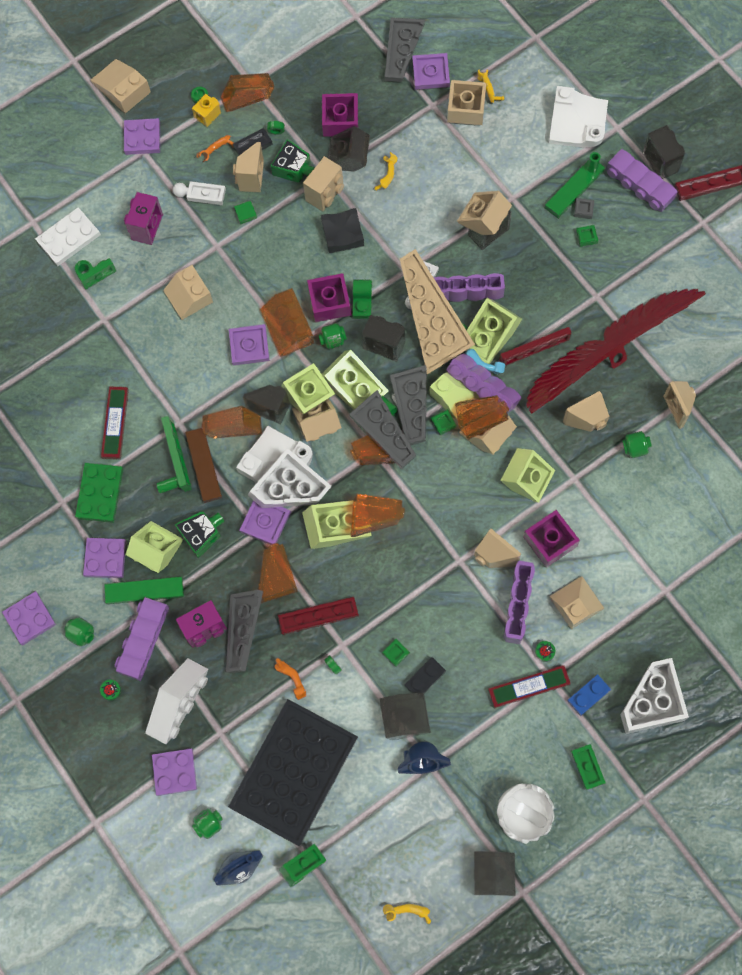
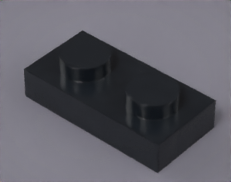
(258, 136)
(425, 677)

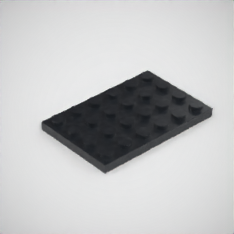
(293, 772)

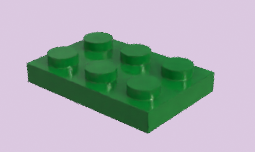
(99, 492)

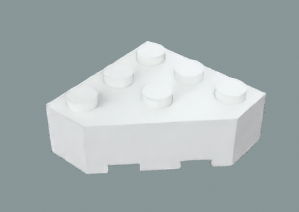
(289, 484)
(176, 700)
(655, 700)

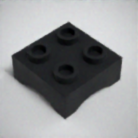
(342, 231)

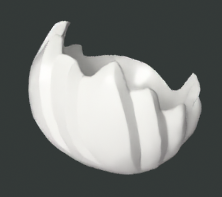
(525, 812)

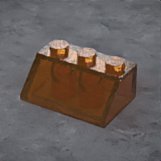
(287, 323)

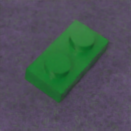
(588, 767)

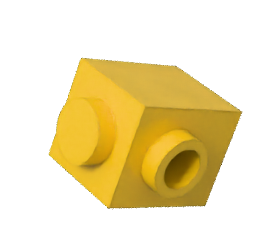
(206, 110)

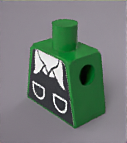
(291, 163)
(200, 531)

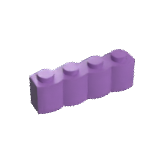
(641, 180)
(472, 287)
(481, 381)
(519, 599)
(142, 639)

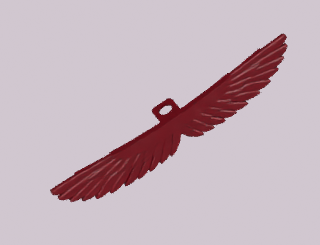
(587, 356)

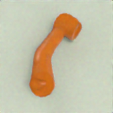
(217, 144)
(284, 668)

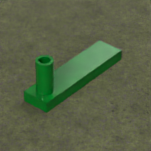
(575, 186)
(182, 478)

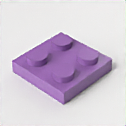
(431, 71)
(141, 136)
(249, 344)
(265, 523)
(104, 558)
(29, 618)
(174, 772)

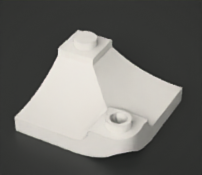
(577, 119)
(267, 452)

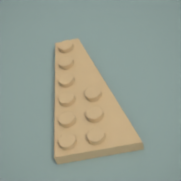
(436, 322)

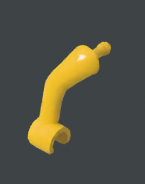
(489, 88)
(390, 174)
(406, 908)

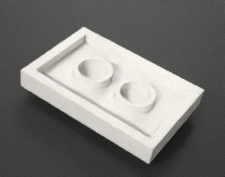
(67, 236)

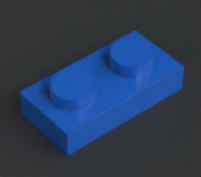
(589, 695)

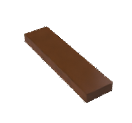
(203, 465)

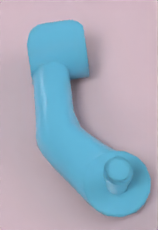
(497, 368)

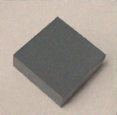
(584, 208)

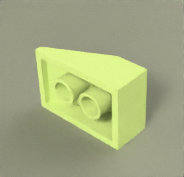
(492, 329)
(352, 379)
(330, 524)

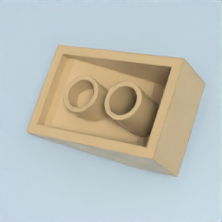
(122, 85)

